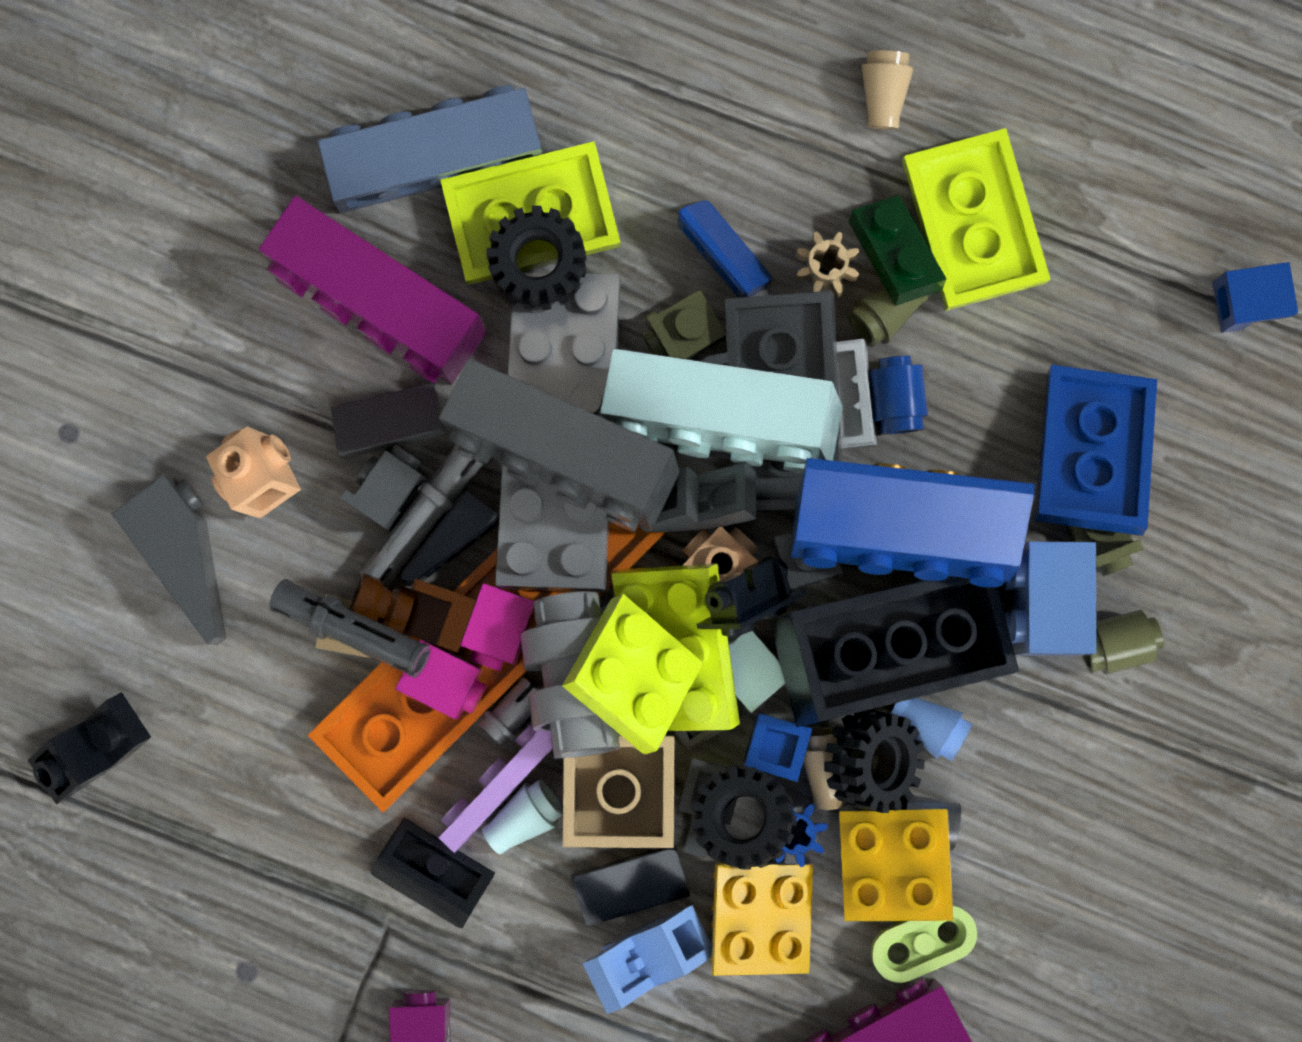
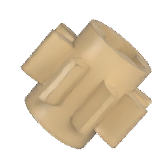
(841, 262)

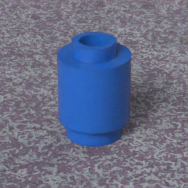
(898, 395)

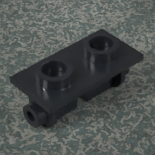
(748, 597)

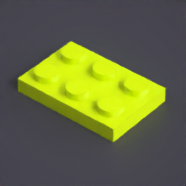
(559, 180)
(976, 218)
(677, 603)

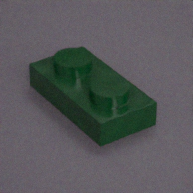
(897, 250)

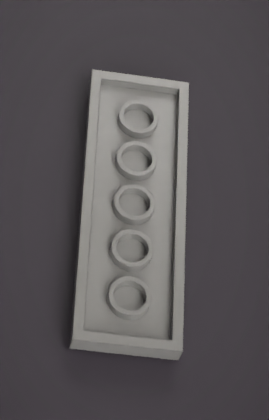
(567, 355)

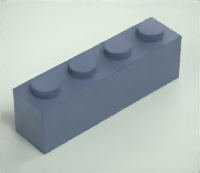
(417, 151)

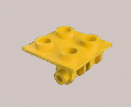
(896, 865)
(761, 920)

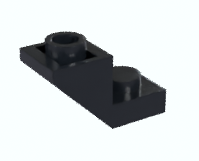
(88, 749)

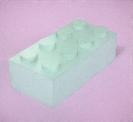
(723, 409)

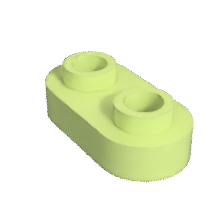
(923, 946)

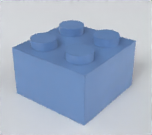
(1054, 600)

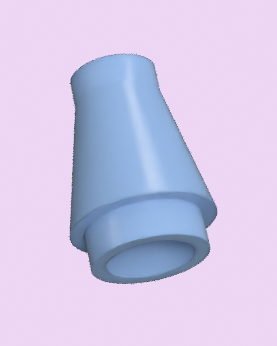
(939, 727)

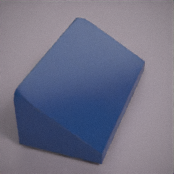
(723, 249)

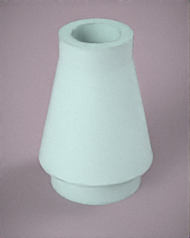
(525, 816)

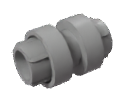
(553, 647)

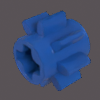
(810, 828)

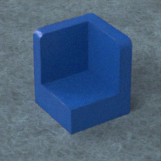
(1254, 296)
(777, 747)

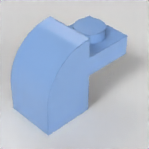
(648, 958)

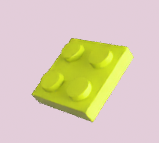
(633, 674)

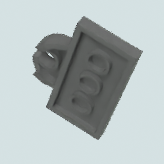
(786, 337)

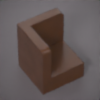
(439, 616)

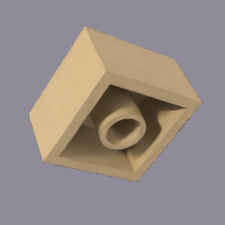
(620, 798)

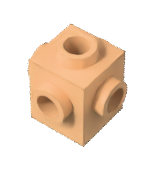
(252, 472)
(733, 544)

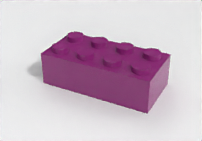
(372, 289)

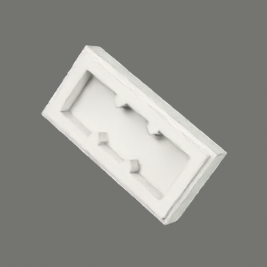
(855, 395)

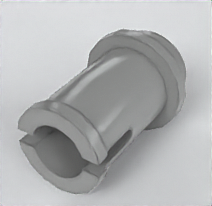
(509, 713)

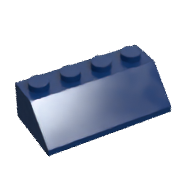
(910, 522)

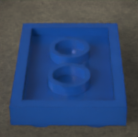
(1096, 450)

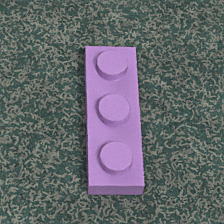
(499, 783)

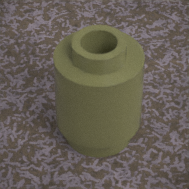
(1125, 643)

